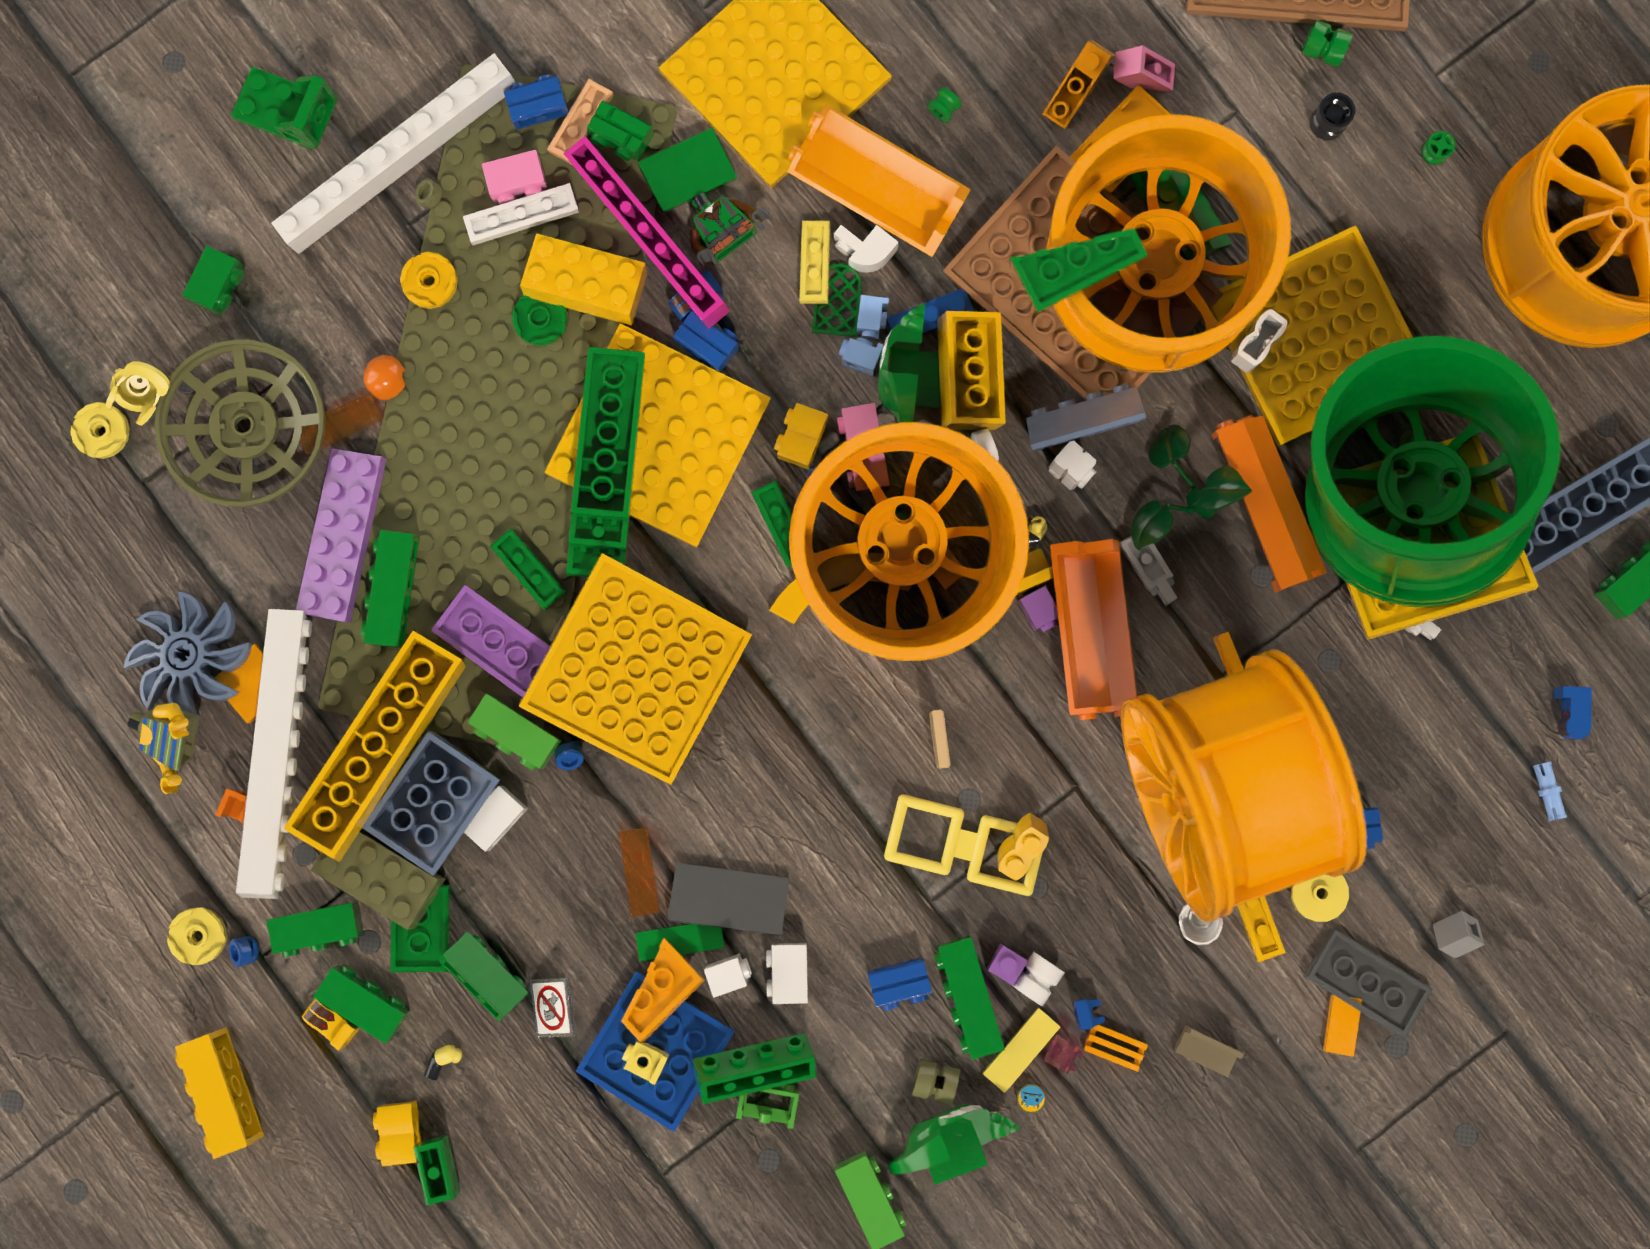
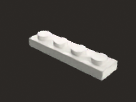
(520, 214)

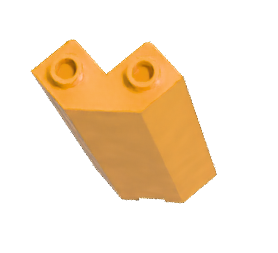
(877, 179)

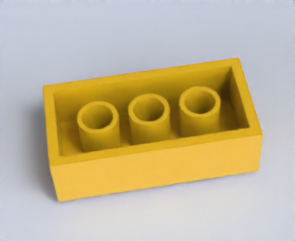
(584, 279)
(971, 370)
(219, 1093)

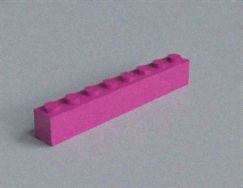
(647, 232)

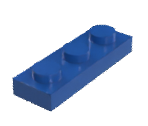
(935, 308)

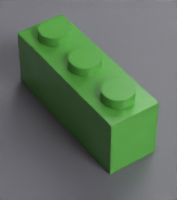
(513, 732)
(870, 1200)

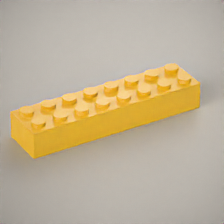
(375, 746)

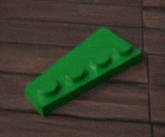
(1066, 270)

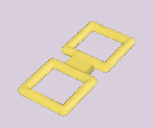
(958, 844)

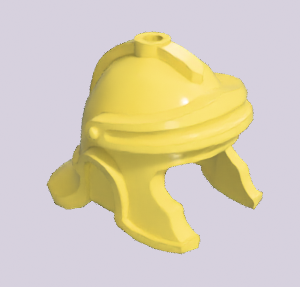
(135, 393)

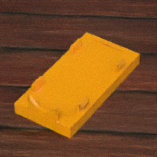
(1132, 108)

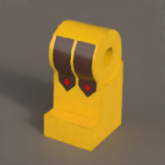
(330, 1024)

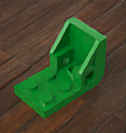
(286, 108)

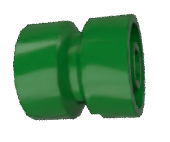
(1326, 43)

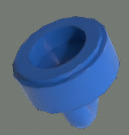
(569, 755)
(241, 952)

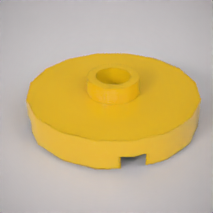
(427, 266)

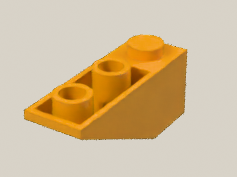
(1078, 83)

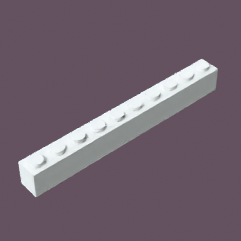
(394, 154)
(273, 754)

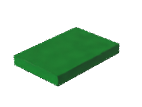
(687, 170)
(423, 947)

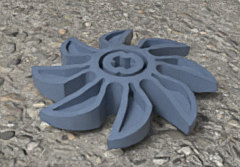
(172, 654)

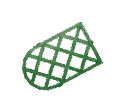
(851, 333)

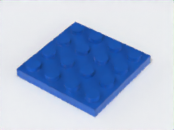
(684, 1035)

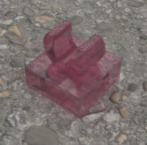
(1062, 1054)

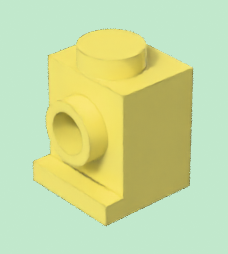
(655, 1056)

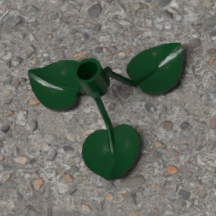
(1222, 489)

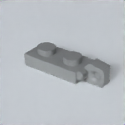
(1150, 569)

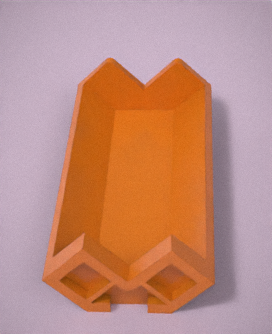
(1272, 502)
(1093, 626)

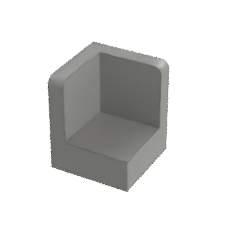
(1458, 934)

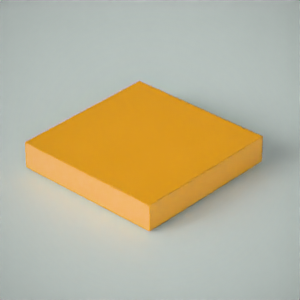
(247, 682)

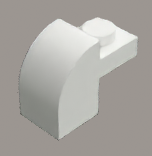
(869, 254)

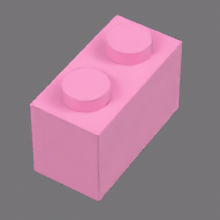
(514, 177)

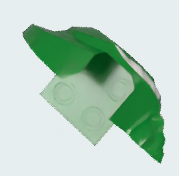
(905, 373)
(950, 1142)

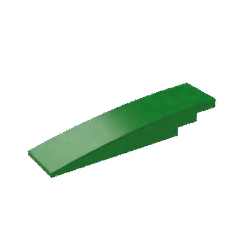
(605, 458)

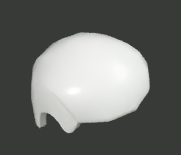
(1196, 929)

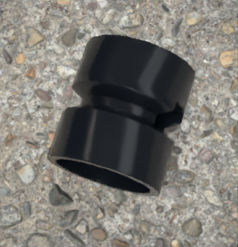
(1332, 116)

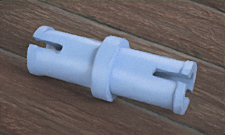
(1549, 791)

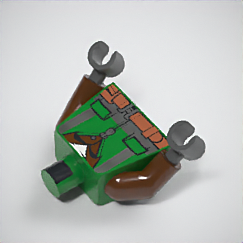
(722, 227)

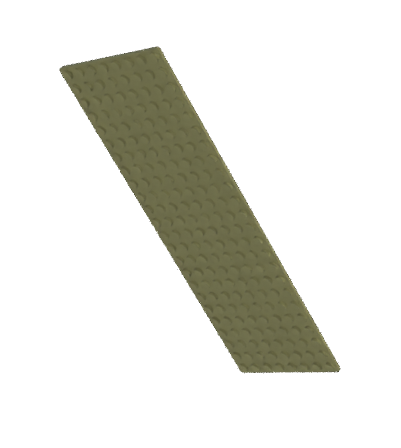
(485, 411)

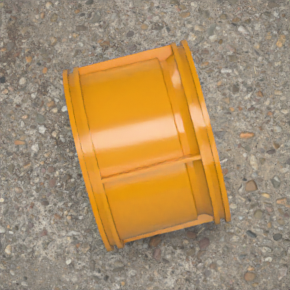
(1207, 155)
(1525, 254)
(905, 538)
(1244, 785)

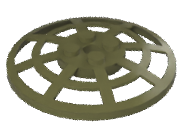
(227, 415)

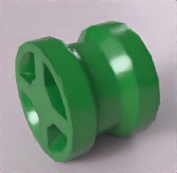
(944, 105)
(1443, 143)

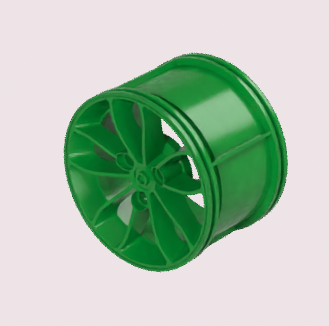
(1449, 378)

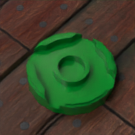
(543, 326)

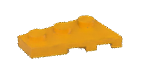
(664, 989)

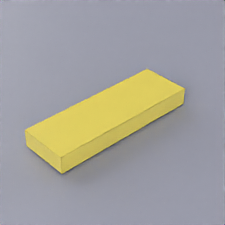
(815, 262)
(1021, 1050)

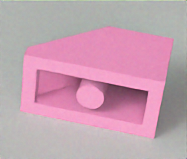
(1143, 68)

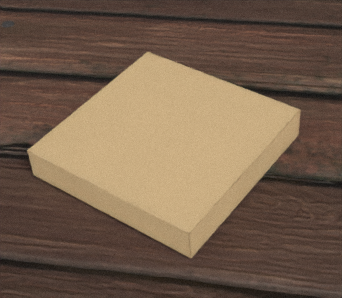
(939, 739)

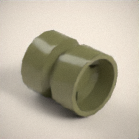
(925, 1080)

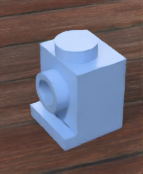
(871, 316)
(860, 355)

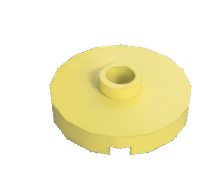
(87, 426)
(1327, 908)
(183, 941)

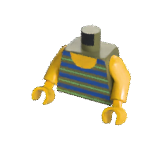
(168, 738)

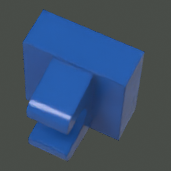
(1084, 1015)

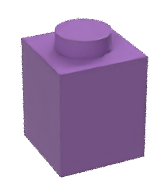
(1039, 609)
(1006, 964)

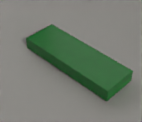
(776, 516)
(528, 569)
(685, 938)

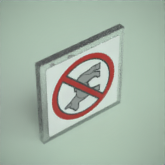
(553, 1007)

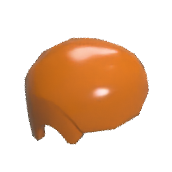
(384, 377)

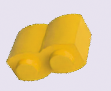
(801, 436)
(1024, 845)
(398, 1132)

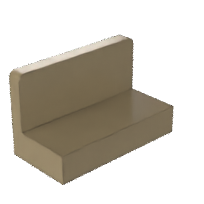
(1207, 1051)

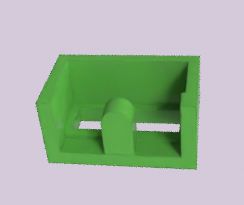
(767, 1113)

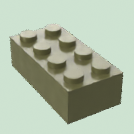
(381, 879)

